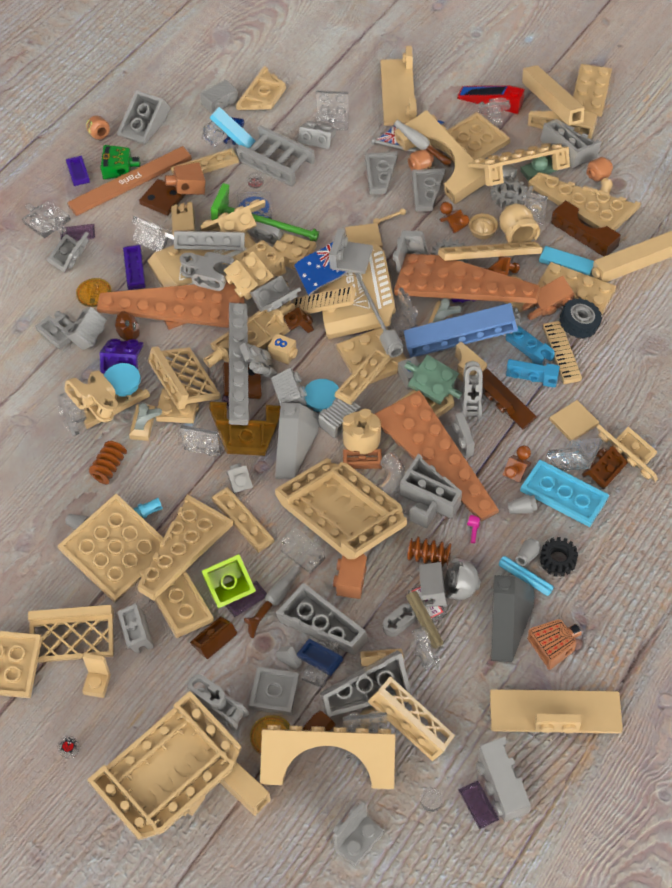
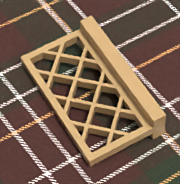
(170, 378)
(73, 616)

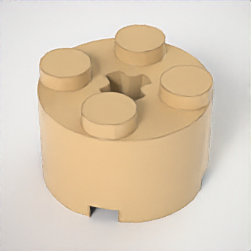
(361, 431)

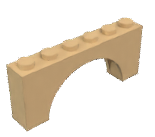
(464, 178)
(373, 749)

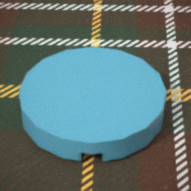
(123, 378)
(320, 394)

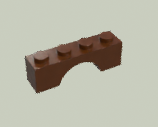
(601, 240)

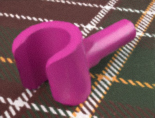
(474, 522)

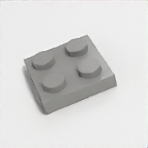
(274, 691)

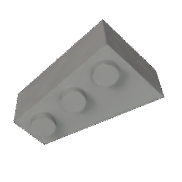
(580, 147)
(502, 780)

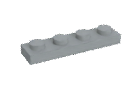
(209, 240)

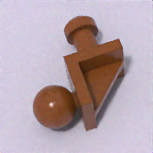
(455, 218)
(503, 266)
(517, 464)

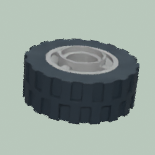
(580, 318)

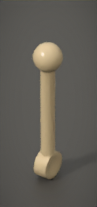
(402, 211)

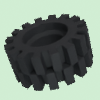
(556, 566)

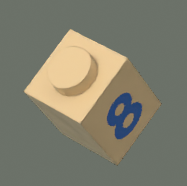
(282, 348)

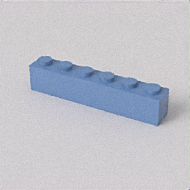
(464, 329)

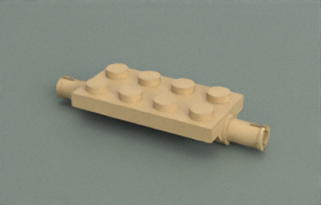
(261, 330)

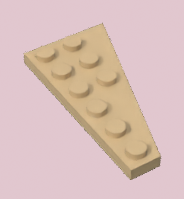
(594, 206)
(185, 541)

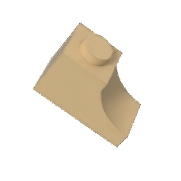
(465, 355)

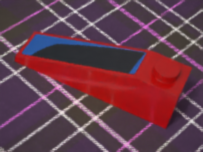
(478, 94)

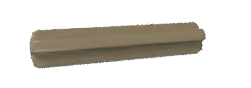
(424, 619)

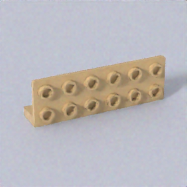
(398, 89)
(494, 163)

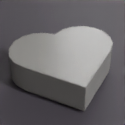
(289, 656)

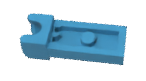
(530, 346)
(534, 372)

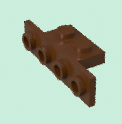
(506, 400)

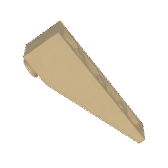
(539, 118)

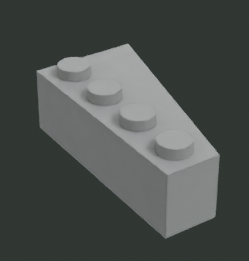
(320, 619)
(358, 688)

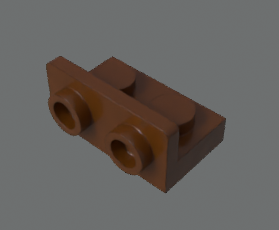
(606, 466)

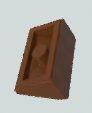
(214, 637)

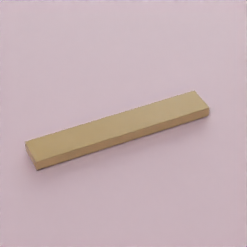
(489, 250)

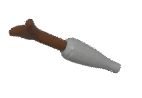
(422, 142)
(272, 599)

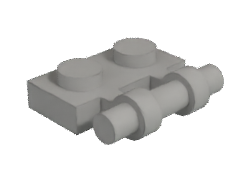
(53, 331)
(258, 359)

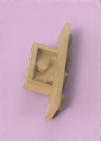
(237, 221)
(634, 448)

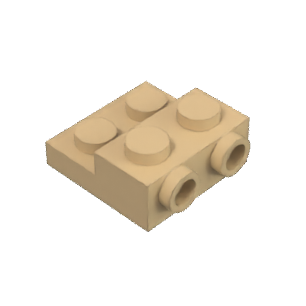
(293, 249)
(247, 275)

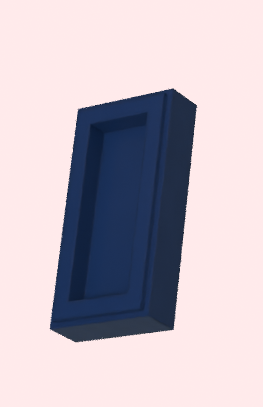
(320, 657)

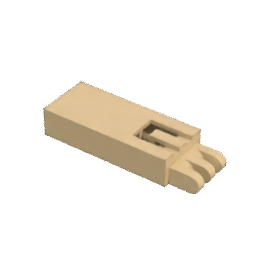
(183, 217)

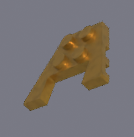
(245, 439)

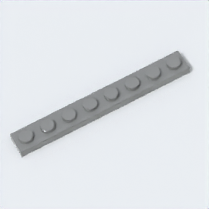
(237, 365)

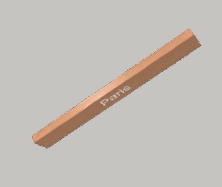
(128, 181)

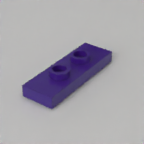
(134, 267)

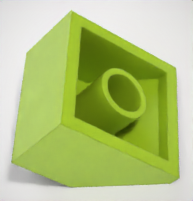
(228, 581)

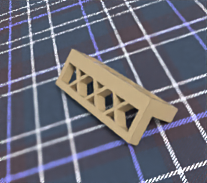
(409, 721)

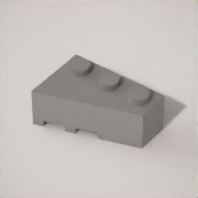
(426, 485)

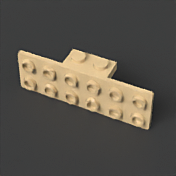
(555, 711)

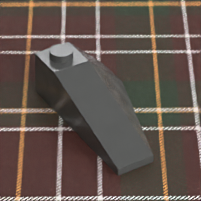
(510, 614)

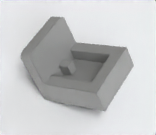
(239, 478)

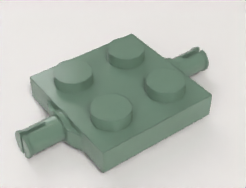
(433, 379)

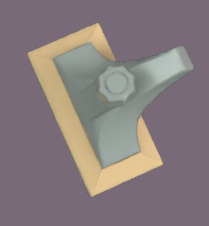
(444, 310)
(143, 421)

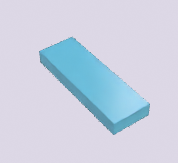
(231, 128)
(567, 260)

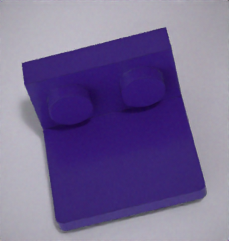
(119, 352)

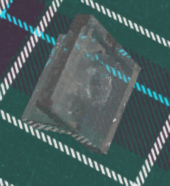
(151, 234)

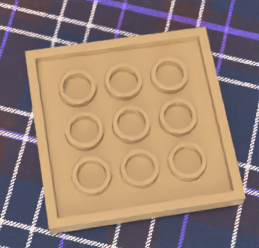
(113, 547)

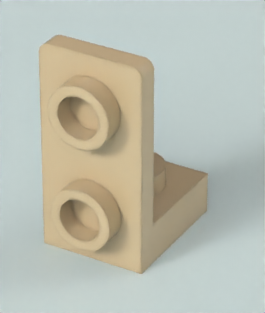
(97, 676)

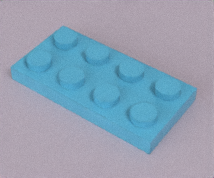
(564, 493)

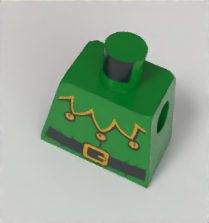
(117, 161)

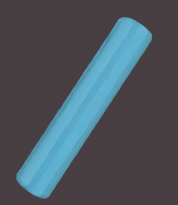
(526, 575)

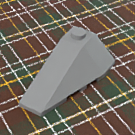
(296, 433)

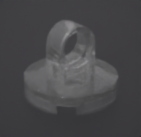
(494, 110)

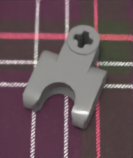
(205, 269)
(472, 401)
(217, 703)

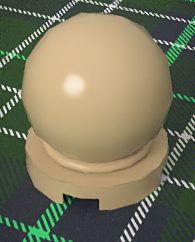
(518, 224)

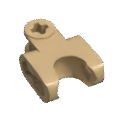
(96, 395)

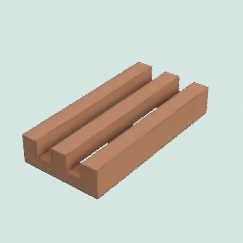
(362, 461)

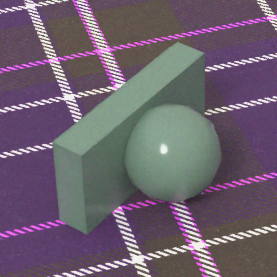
(540, 164)

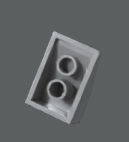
(143, 117)

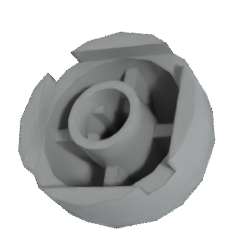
(461, 580)

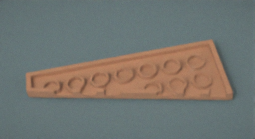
(174, 303)
(419, 431)

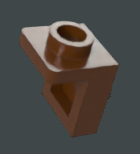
(299, 317)

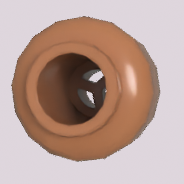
(97, 127)
(420, 160)
(599, 169)

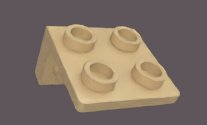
(268, 256)

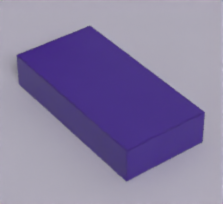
(77, 170)

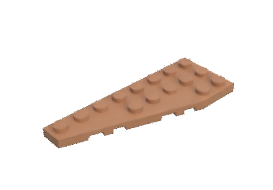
(453, 279)

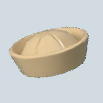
(483, 225)

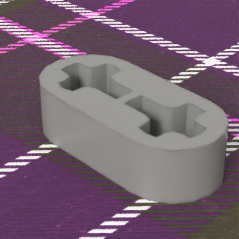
(266, 233)
(398, 618)

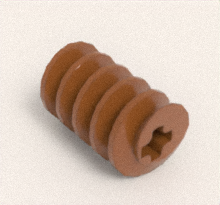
(107, 461)
(428, 552)

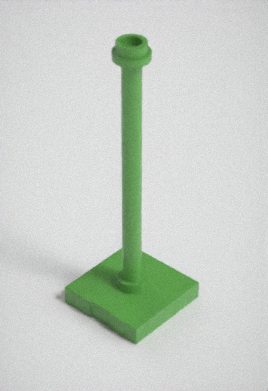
(221, 206)

